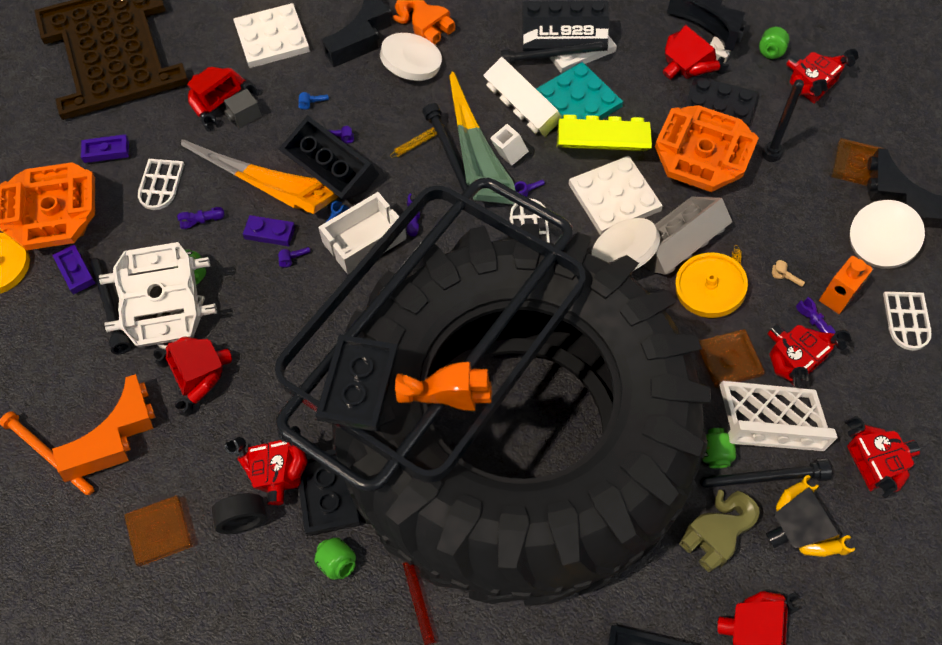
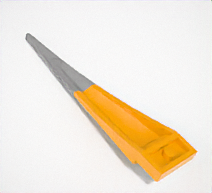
(291, 189)

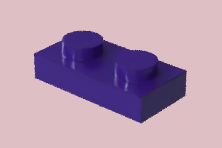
(104, 148)
(269, 230)
(73, 269)

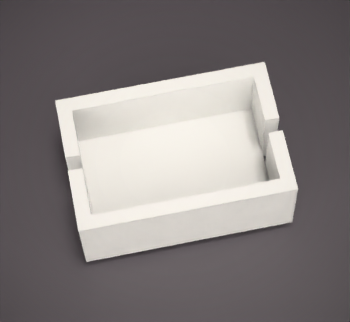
(358, 230)

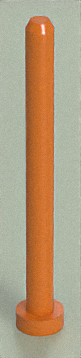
(11, 421)

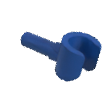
(305, 99)
(335, 209)

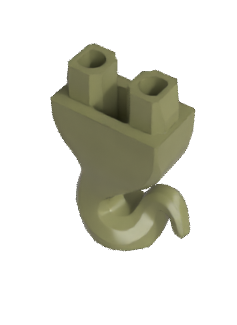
(718, 532)

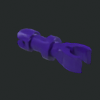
(215, 213)
(413, 226)
(815, 318)

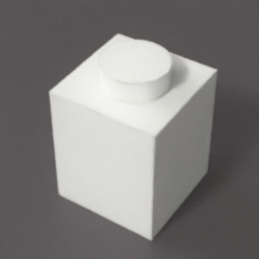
(509, 144)

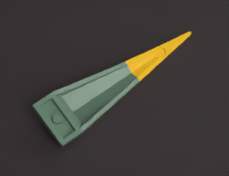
(476, 152)

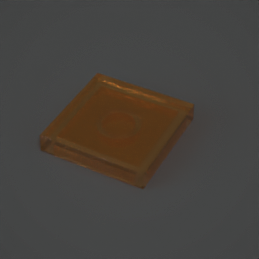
(852, 161)
(730, 358)
(157, 531)

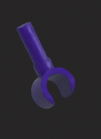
(345, 134)
(525, 188)
(286, 256)

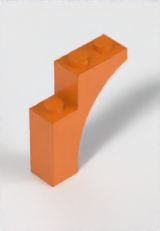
(108, 442)

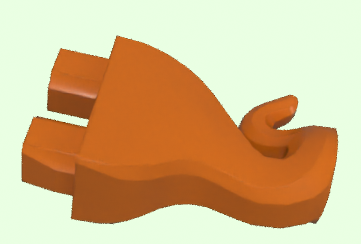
(426, 19)
(451, 385)

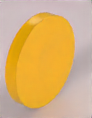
(13, 263)
(711, 285)

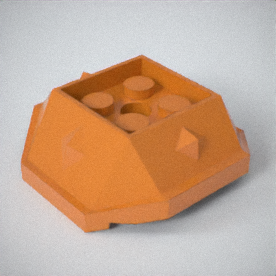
(704, 147)
(47, 205)

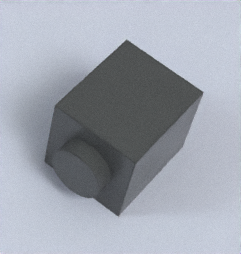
(242, 108)

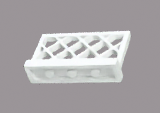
(779, 433)

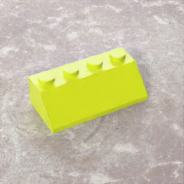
(604, 134)

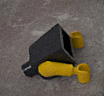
(806, 523)

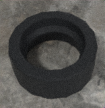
(239, 513)

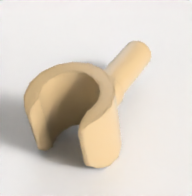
(780, 271)

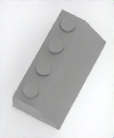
(687, 230)

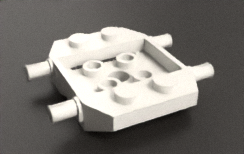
(150, 267)

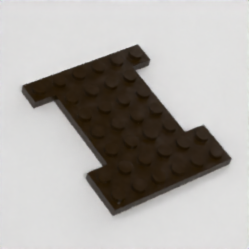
(107, 52)

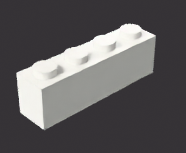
(523, 97)

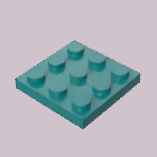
(580, 94)

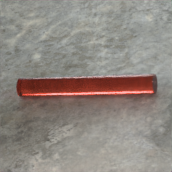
(419, 604)

